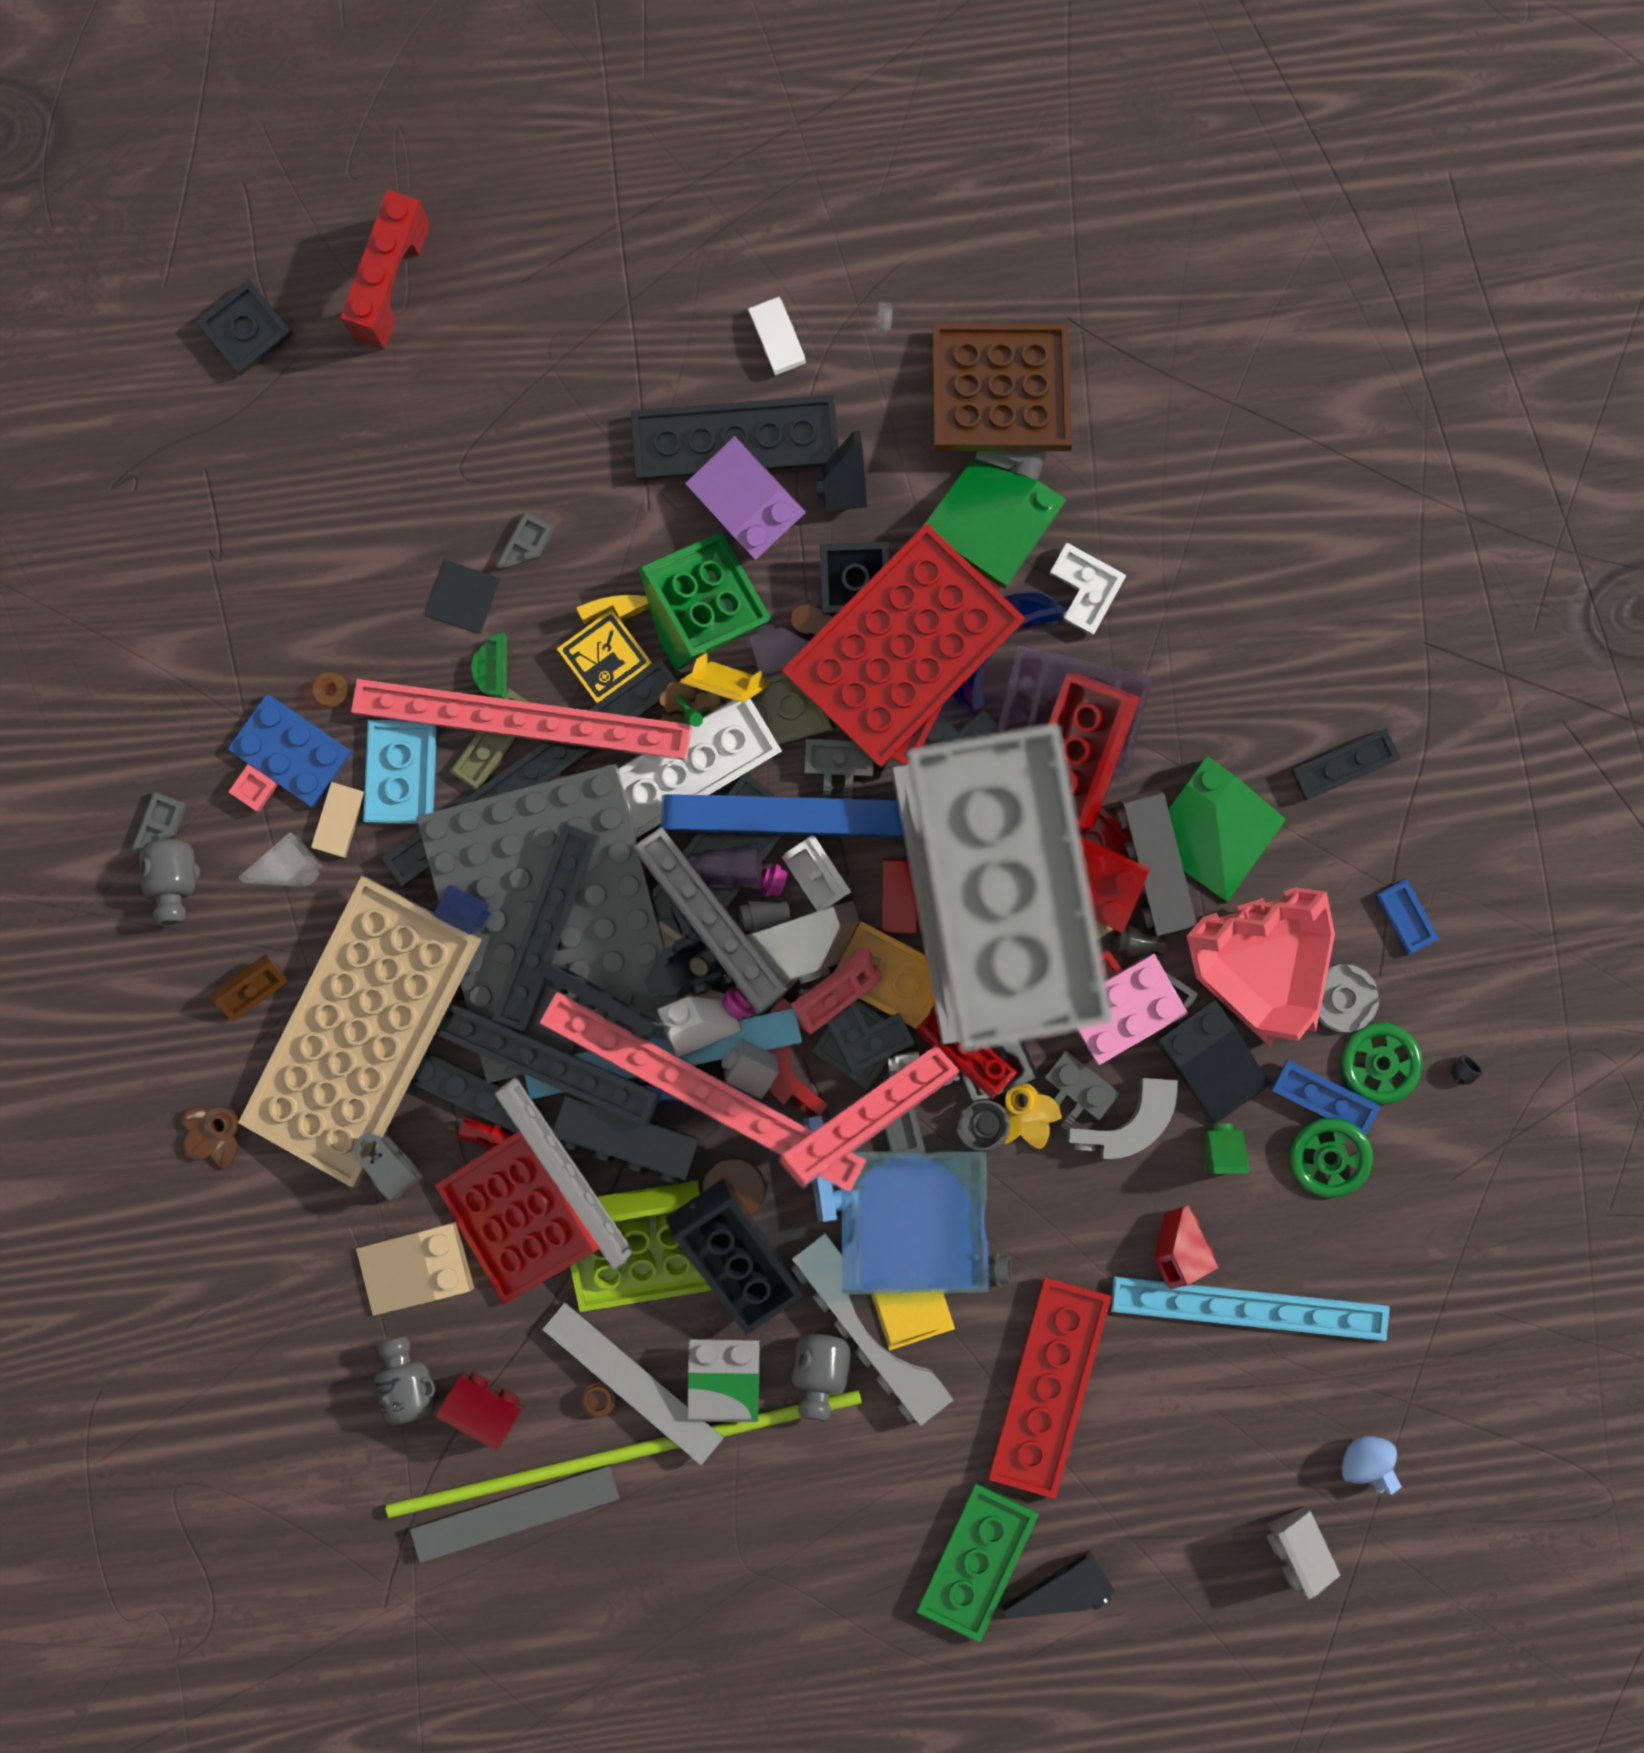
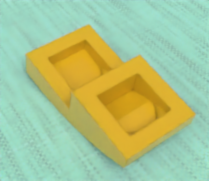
(624, 605)

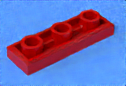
(979, 1065)

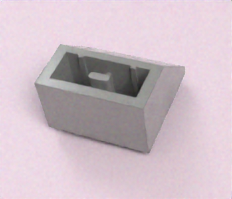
(1303, 1549)

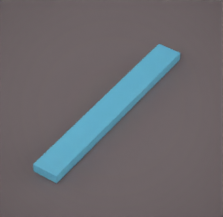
(764, 1031)
(1250, 1308)

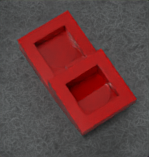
(898, 898)

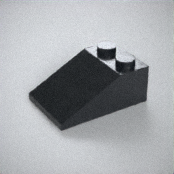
(1213, 1061)

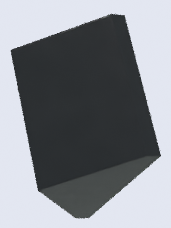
(847, 570)

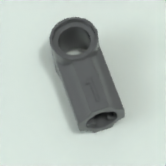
(1018, 462)

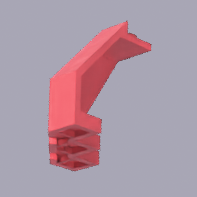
(1268, 961)

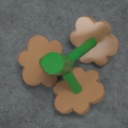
(678, 697)

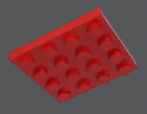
(515, 1218)

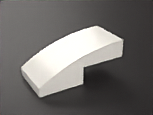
(777, 335)

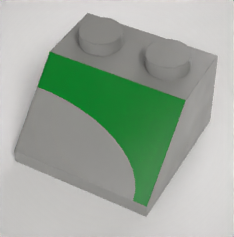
(723, 1380)

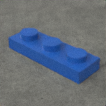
(1324, 1096)

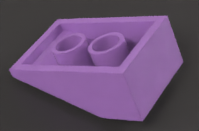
(745, 498)

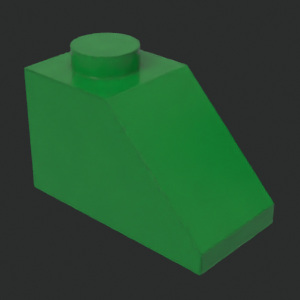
(1225, 1150)

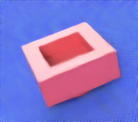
(253, 788)

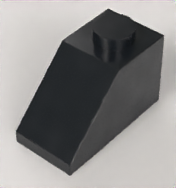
(844, 477)

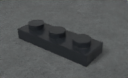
(1345, 764)

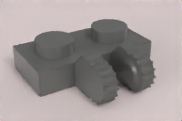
(836, 759)
(1082, 1087)

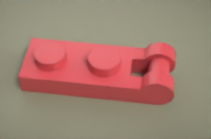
(837, 991)

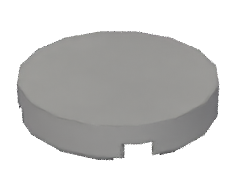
(1348, 999)

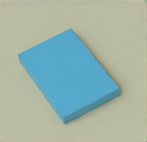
(399, 771)

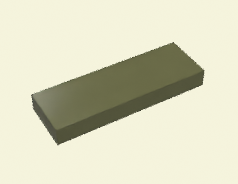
(483, 754)

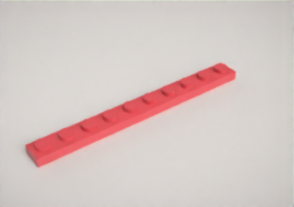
(522, 719)
(687, 1083)

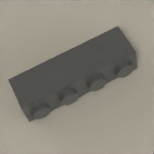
(1155, 846)

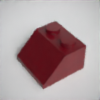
(481, 1410)

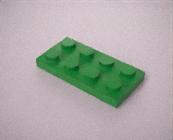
(977, 1562)

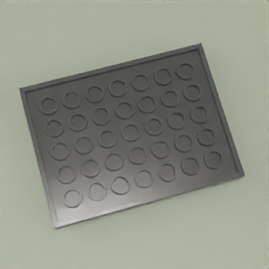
(502, 854)

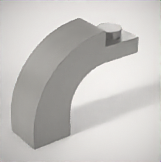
(1147, 1123)

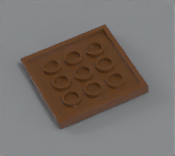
(1001, 387)

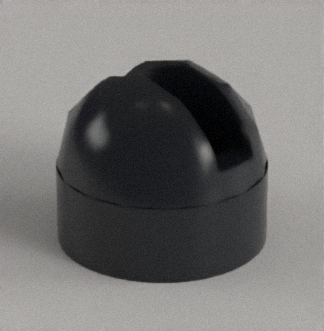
(1466, 1070)

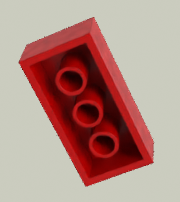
(1092, 732)

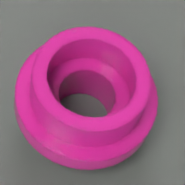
(773, 880)
(737, 1004)

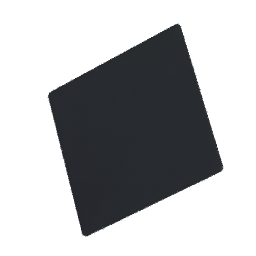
(462, 596)

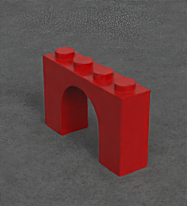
(397, 229)

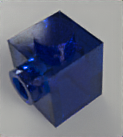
(463, 910)

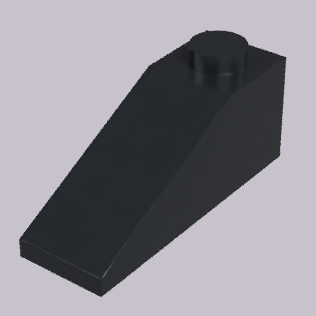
(1069, 1589)

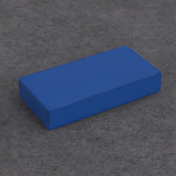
(1407, 917)

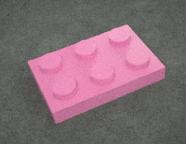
(1139, 1006)

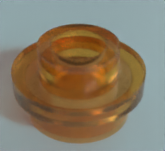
(323, 681)

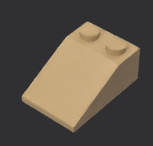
(415, 1269)

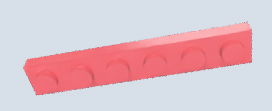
(868, 1116)

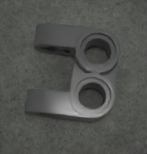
(391, 1172)

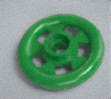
(1361, 1042)
(1336, 1185)

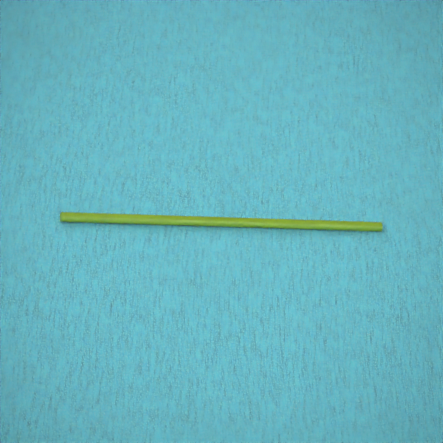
(598, 1460)

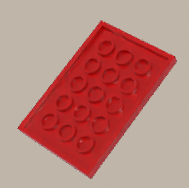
(903, 645)

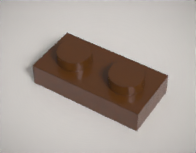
(249, 987)

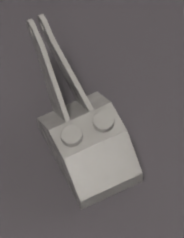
(806, 945)

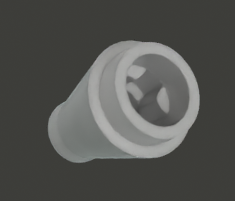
(762, 915)

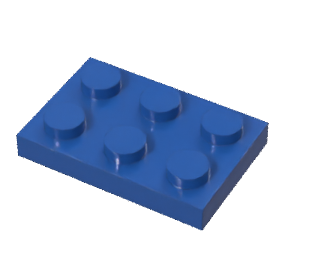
(290, 750)

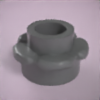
(1000, 1270)

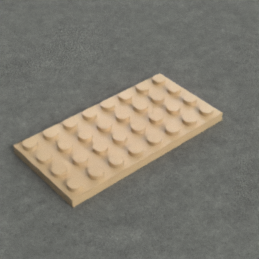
(359, 1030)

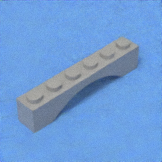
(914, 1385)

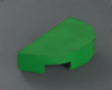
(490, 667)

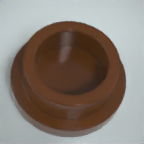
(598, 1399)

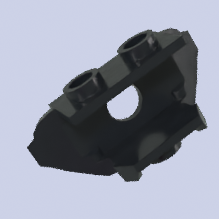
(673, 974)

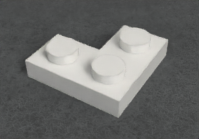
(1095, 583)

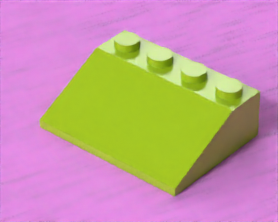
(656, 1263)

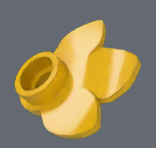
(1032, 1119)

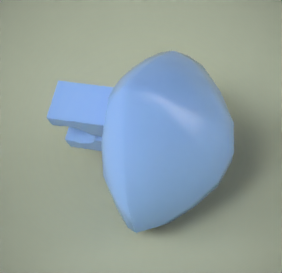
(1371, 1460)

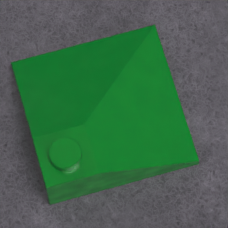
(995, 519)
(701, 600)
(1220, 828)

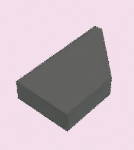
(526, 542)
(160, 820)

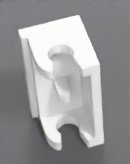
(816, 874)

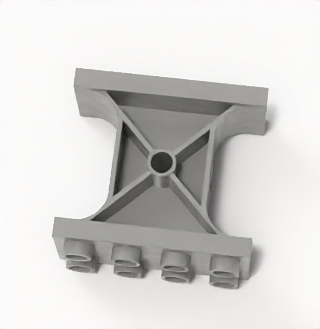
(1001, 889)

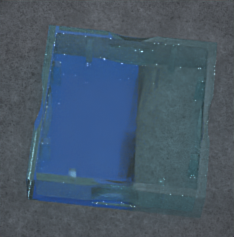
(916, 1224)

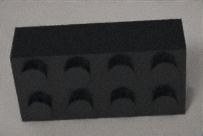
(615, 1136)
(734, 1256)

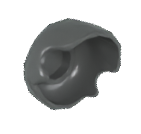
(983, 1126)

